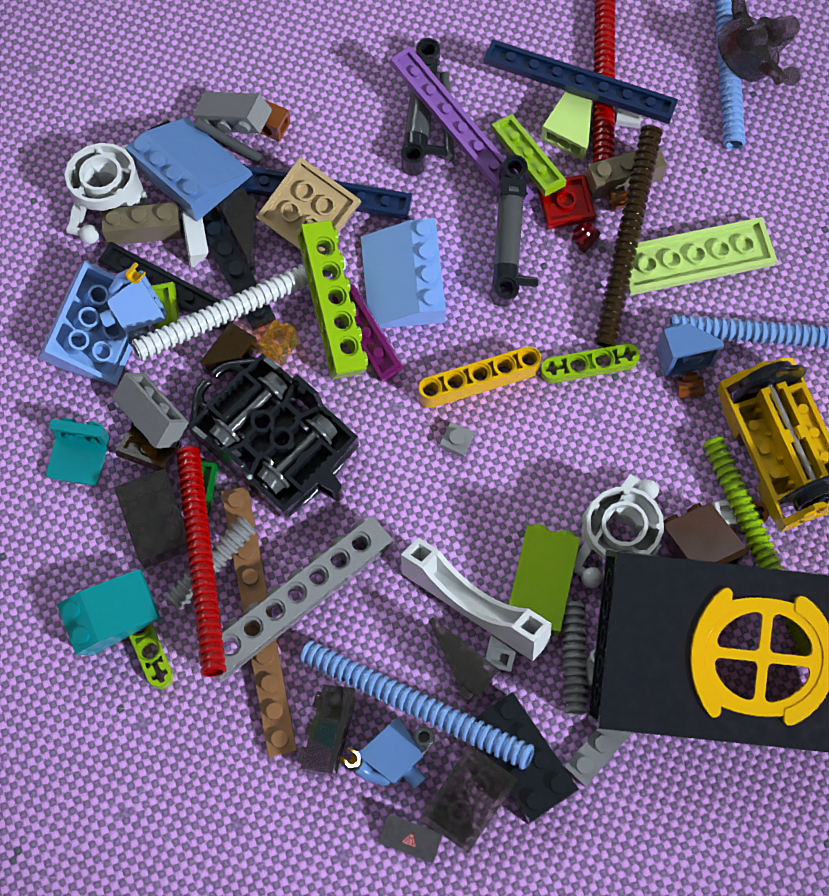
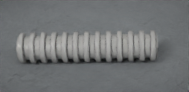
(221, 552)
(574, 659)

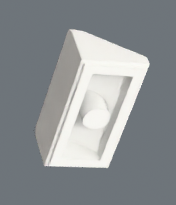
(194, 239)

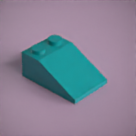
(108, 613)

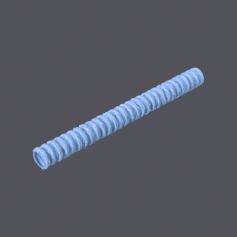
(730, 88)
(759, 331)
(416, 704)

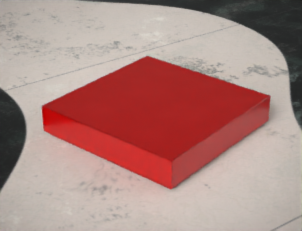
(568, 205)

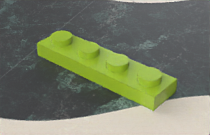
(519, 142)

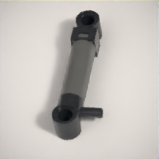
(419, 117)
(510, 199)

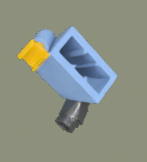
(133, 304)

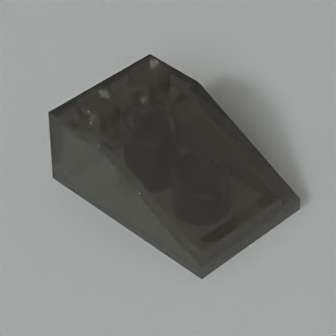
(466, 668)
(468, 799)

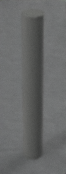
(228, 140)

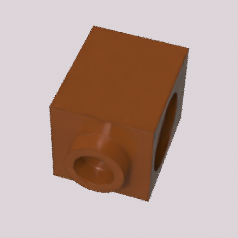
(277, 122)

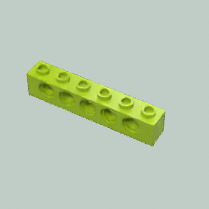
(324, 235)

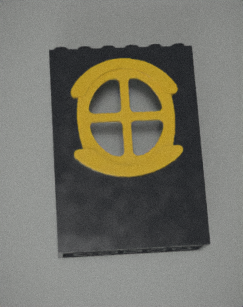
(662, 649)

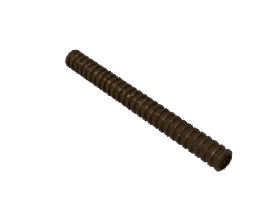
(628, 235)

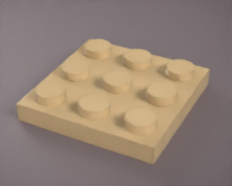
(306, 198)

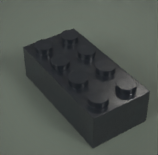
(545, 779)

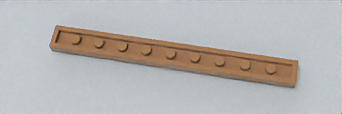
(267, 663)

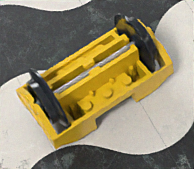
(769, 416)

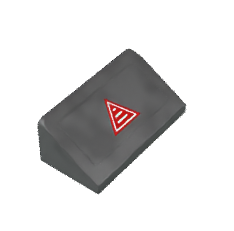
(410, 838)

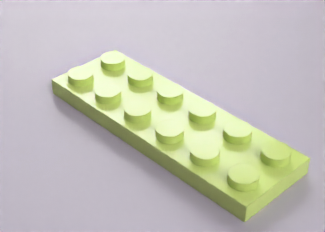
(701, 255)

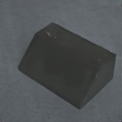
(328, 731)

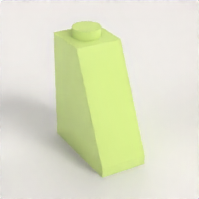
(569, 125)

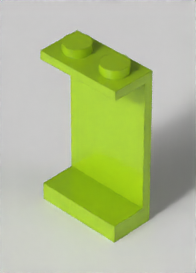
(545, 573)

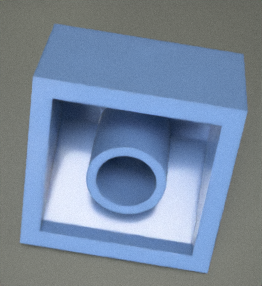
(686, 349)

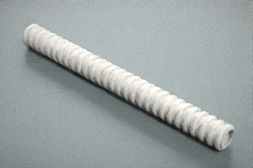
(222, 312)

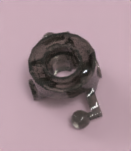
(753, 45)

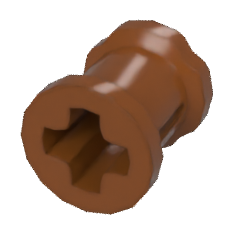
(616, 199)

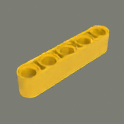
(486, 367)

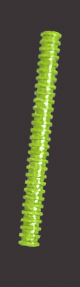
(750, 522)

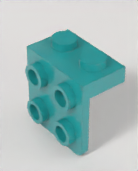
(77, 451)

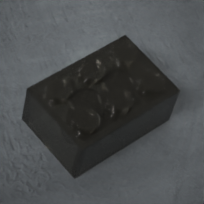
(153, 517)

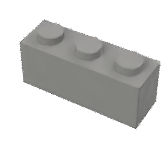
(233, 111)
(150, 410)

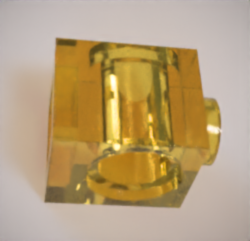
(278, 352)

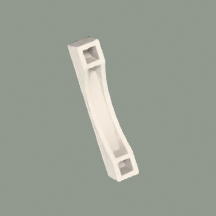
(513, 625)

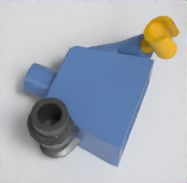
(393, 756)

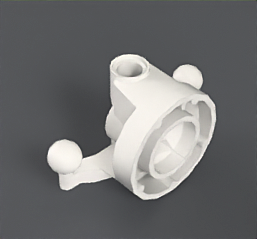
(104, 166)
(627, 506)

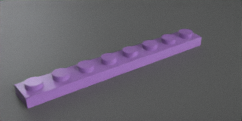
(451, 116)

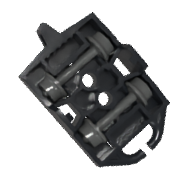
(280, 474)

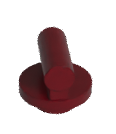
(585, 236)

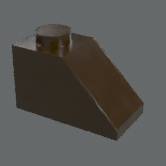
(231, 345)

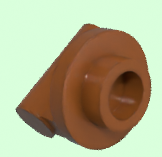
(690, 385)

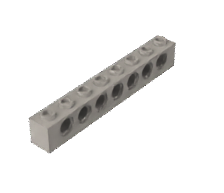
(368, 532)

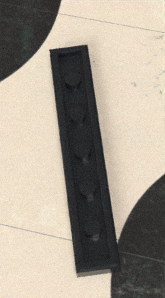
(188, 296)

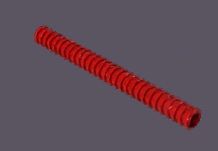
(604, 64)
(201, 563)

